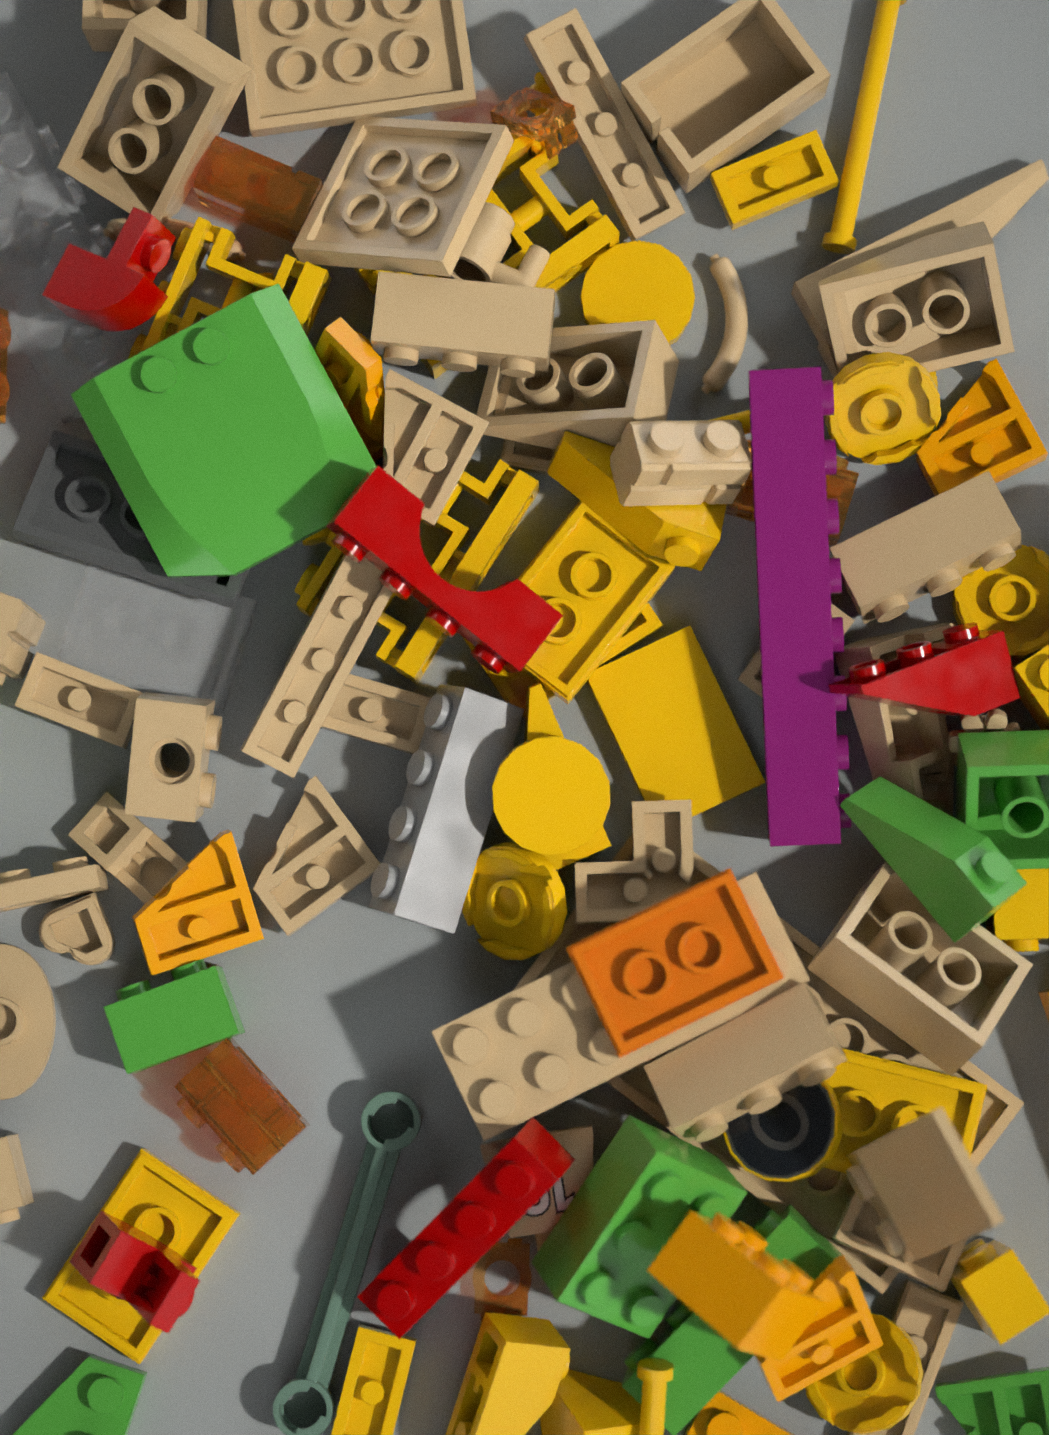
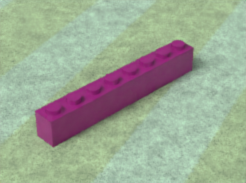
(795, 604)

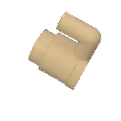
(487, 247)

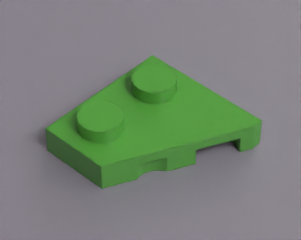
(91, 1401)
(1000, 1402)

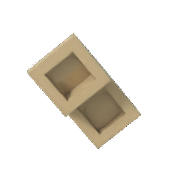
(127, 848)

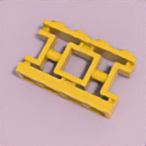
(190, 252)
(566, 261)
(452, 565)

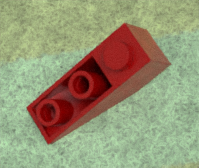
(951, 677)

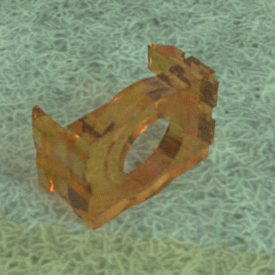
(541, 127)
(515, 1302)

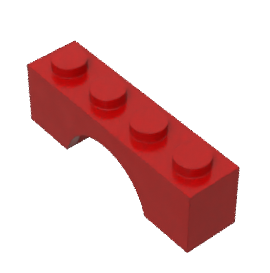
(384, 527)
(466, 1228)

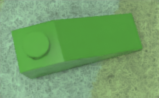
(939, 858)

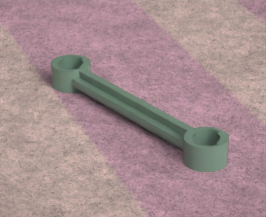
(347, 1265)

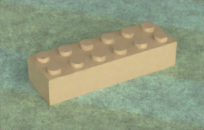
(551, 1045)

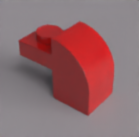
(117, 289)
(137, 1270)

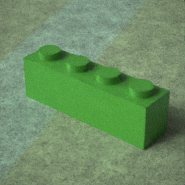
(698, 1352)

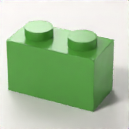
(174, 1017)

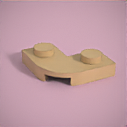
(658, 870)

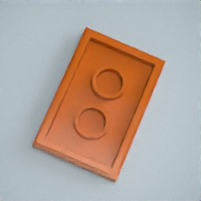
(674, 963)

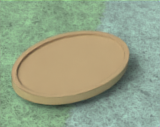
(25, 1021)

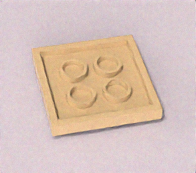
(403, 195)

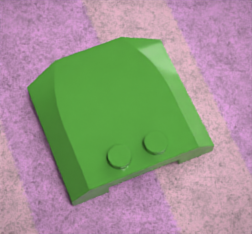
(227, 438)

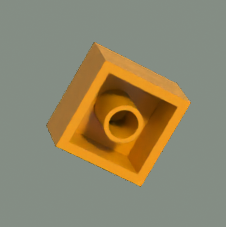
(737, 1284)

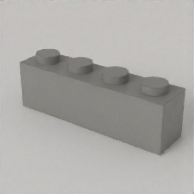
(444, 808)

